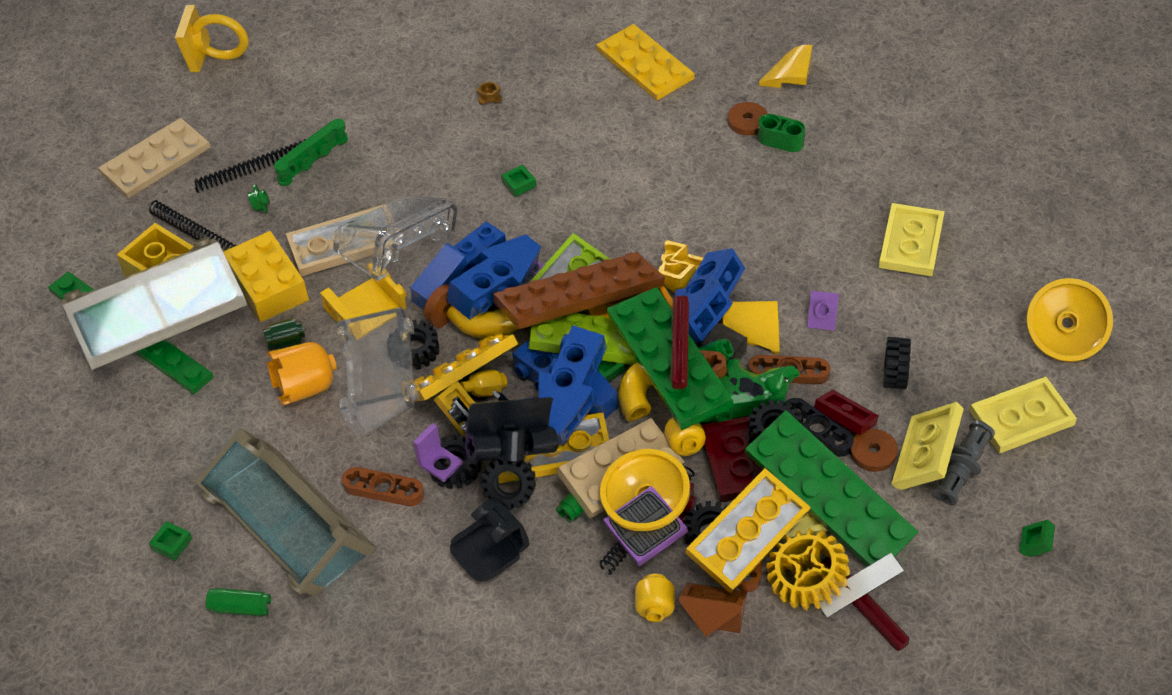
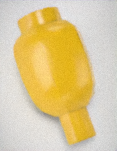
(485, 382)

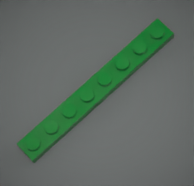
(161, 355)

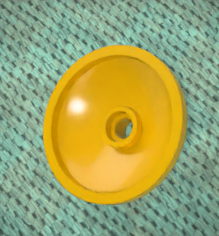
(1079, 303)
(636, 473)

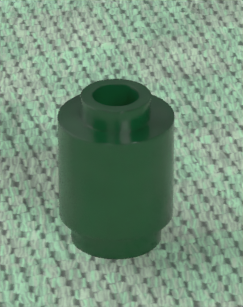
(284, 334)

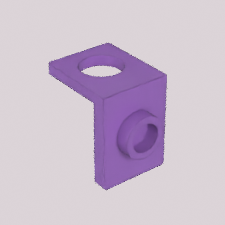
(823, 310)
(429, 450)

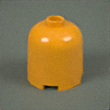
(300, 371)

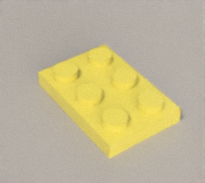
(911, 239)
(1024, 414)
(927, 446)

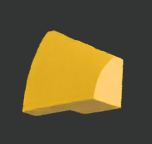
(791, 69)
(678, 265)
(755, 321)

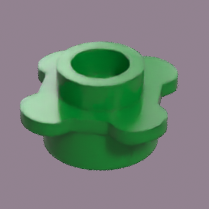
(259, 199)

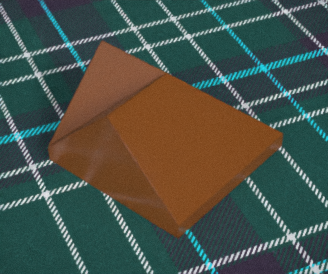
(714, 607)

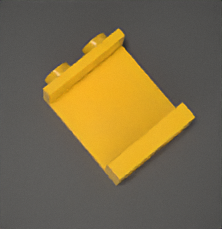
(364, 299)

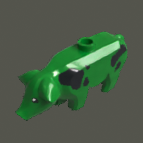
(752, 389)

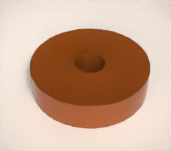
(744, 110)
(437, 307)
(870, 460)

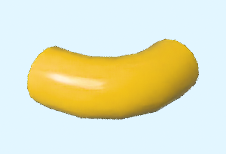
(482, 324)
(633, 394)

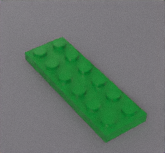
(647, 331)
(832, 491)

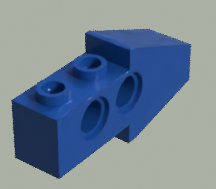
(454, 261)
(498, 268)
(710, 291)
(529, 363)
(574, 401)

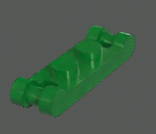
(310, 150)

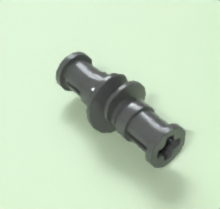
(964, 462)

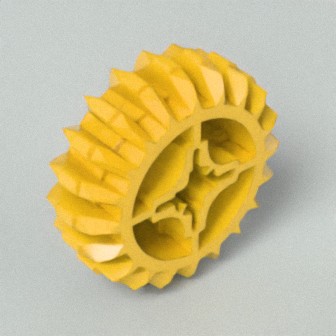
(801, 554)

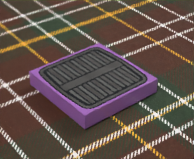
(645, 509)

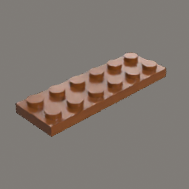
(578, 290)

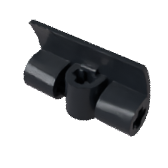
(510, 429)

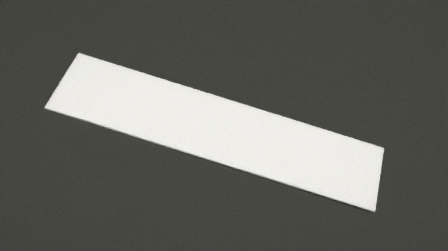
(863, 583)

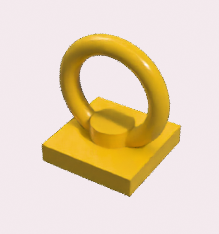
(195, 40)

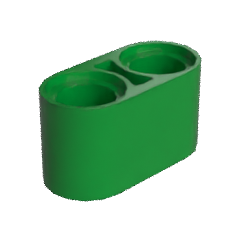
(781, 132)

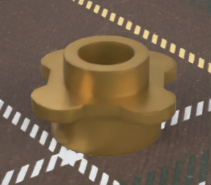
(489, 92)

